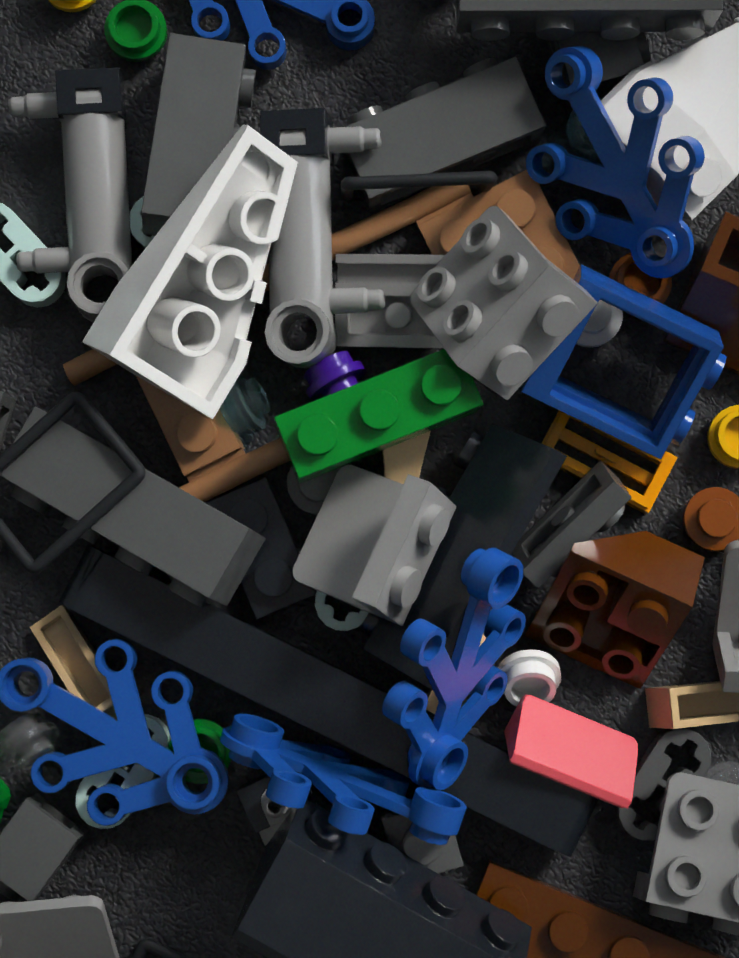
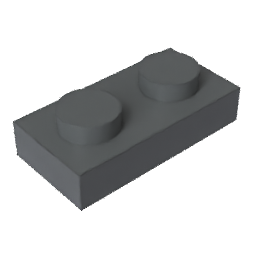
(584, 510)

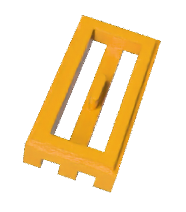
(653, 482)

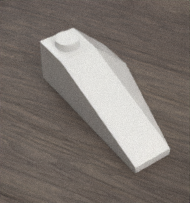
(703, 107)
(193, 290)

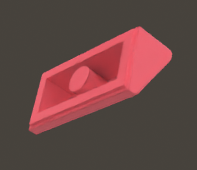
(572, 750)

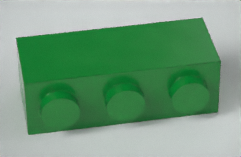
(376, 414)

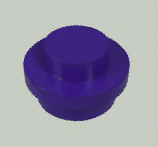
(333, 374)

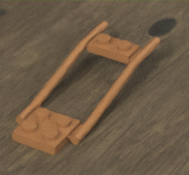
(209, 449)

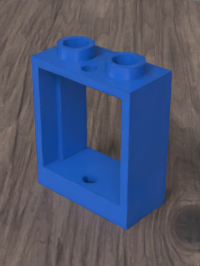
(674, 414)

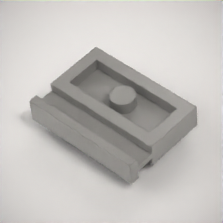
(398, 321)

